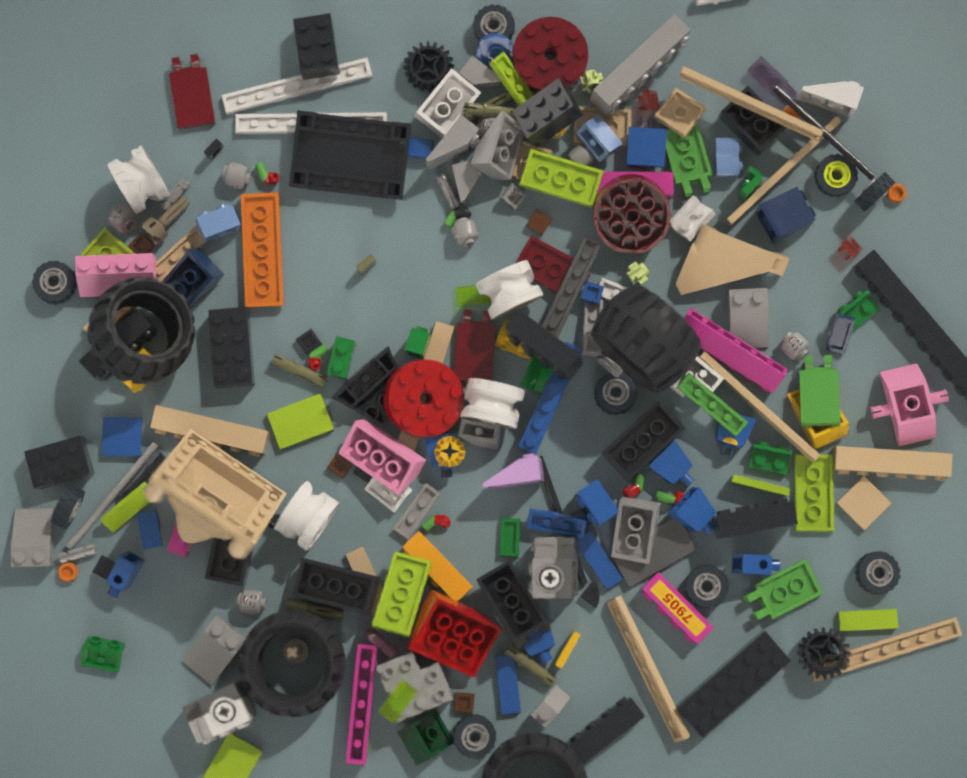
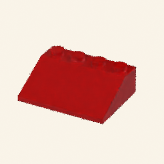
(454, 634)

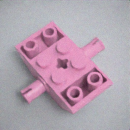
(904, 386)

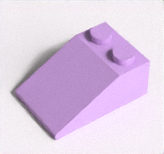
(521, 472)

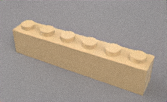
(213, 430)
(892, 462)

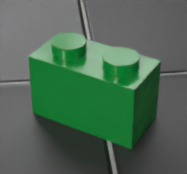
(417, 342)
(341, 358)

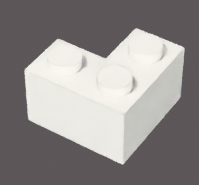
(703, 373)

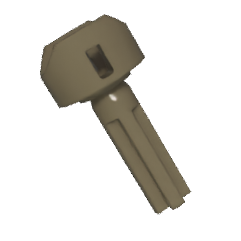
(157, 227)
(296, 651)

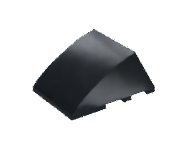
(367, 387)

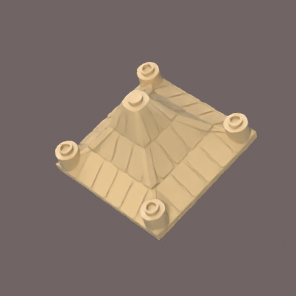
(214, 495)

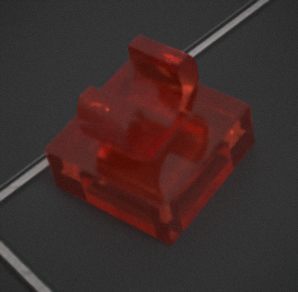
(650, 101)
(851, 246)

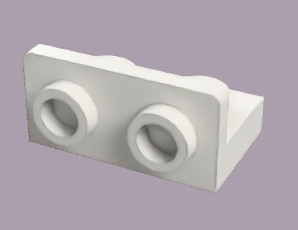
(690, 218)
(386, 495)

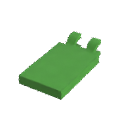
(688, 161)
(819, 394)
(784, 590)

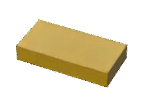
(567, 649)

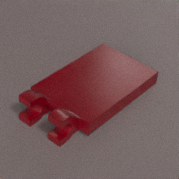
(191, 94)
(547, 263)
(474, 348)

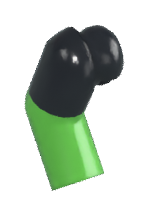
(455, 214)

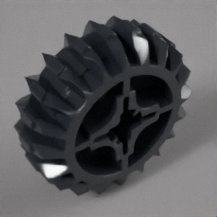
(423, 71)
(830, 656)

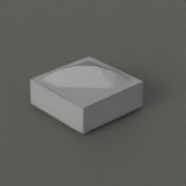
(513, 196)

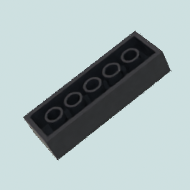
(732, 683)

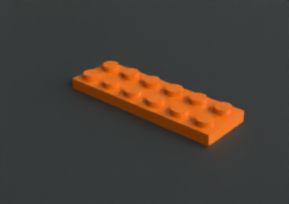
(262, 250)

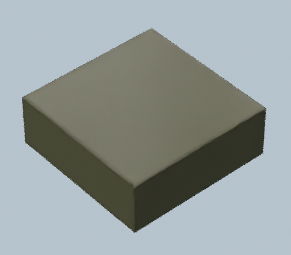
(366, 264)

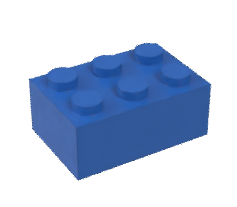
(596, 503)

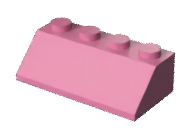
(100, 272)
(381, 456)

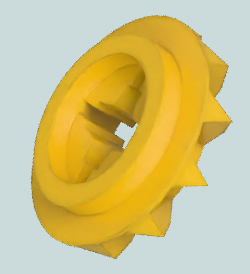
(456, 458)

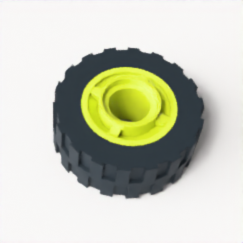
(831, 186)

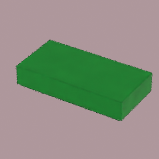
(509, 537)

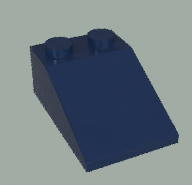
(194, 276)

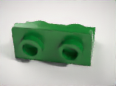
(752, 183)
(861, 308)
(535, 376)
(770, 458)
(102, 653)

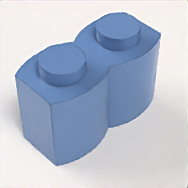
(727, 158)

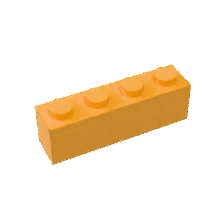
(441, 570)

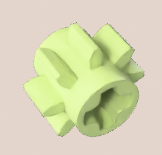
(591, 80)
(638, 273)

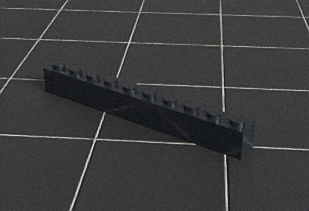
(915, 319)

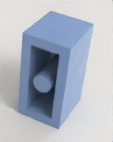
(599, 138)
(217, 223)

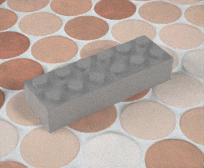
(639, 65)

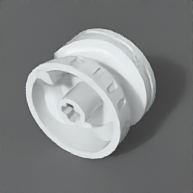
(138, 179)
(510, 289)
(492, 403)
(306, 516)

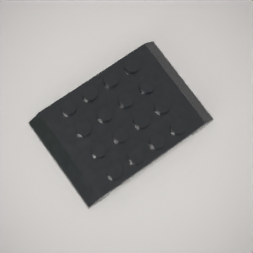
(350, 155)

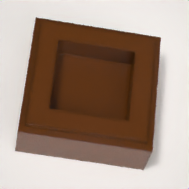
(539, 222)
(141, 244)
(340, 465)
(464, 702)

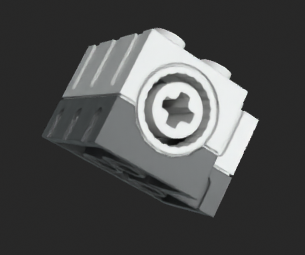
(219, 713)

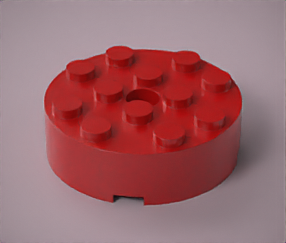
(442, 403)

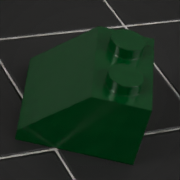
(425, 737)

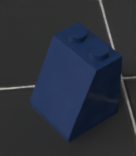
(785, 214)

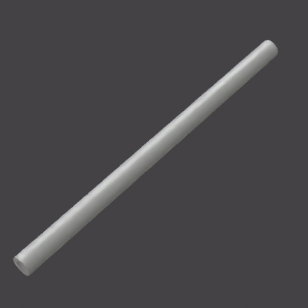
(112, 495)

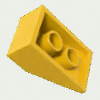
(818, 435)

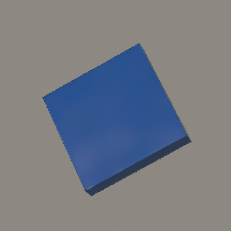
(646, 147)
(122, 436)

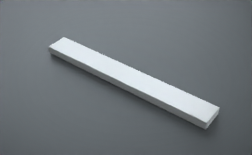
(294, 87)
(285, 122)

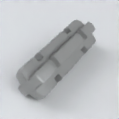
(448, 191)
(175, 194)
(609, 365)
(77, 553)

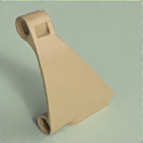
(724, 259)

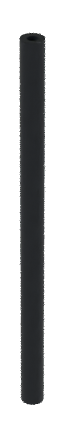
(826, 134)
(557, 508)

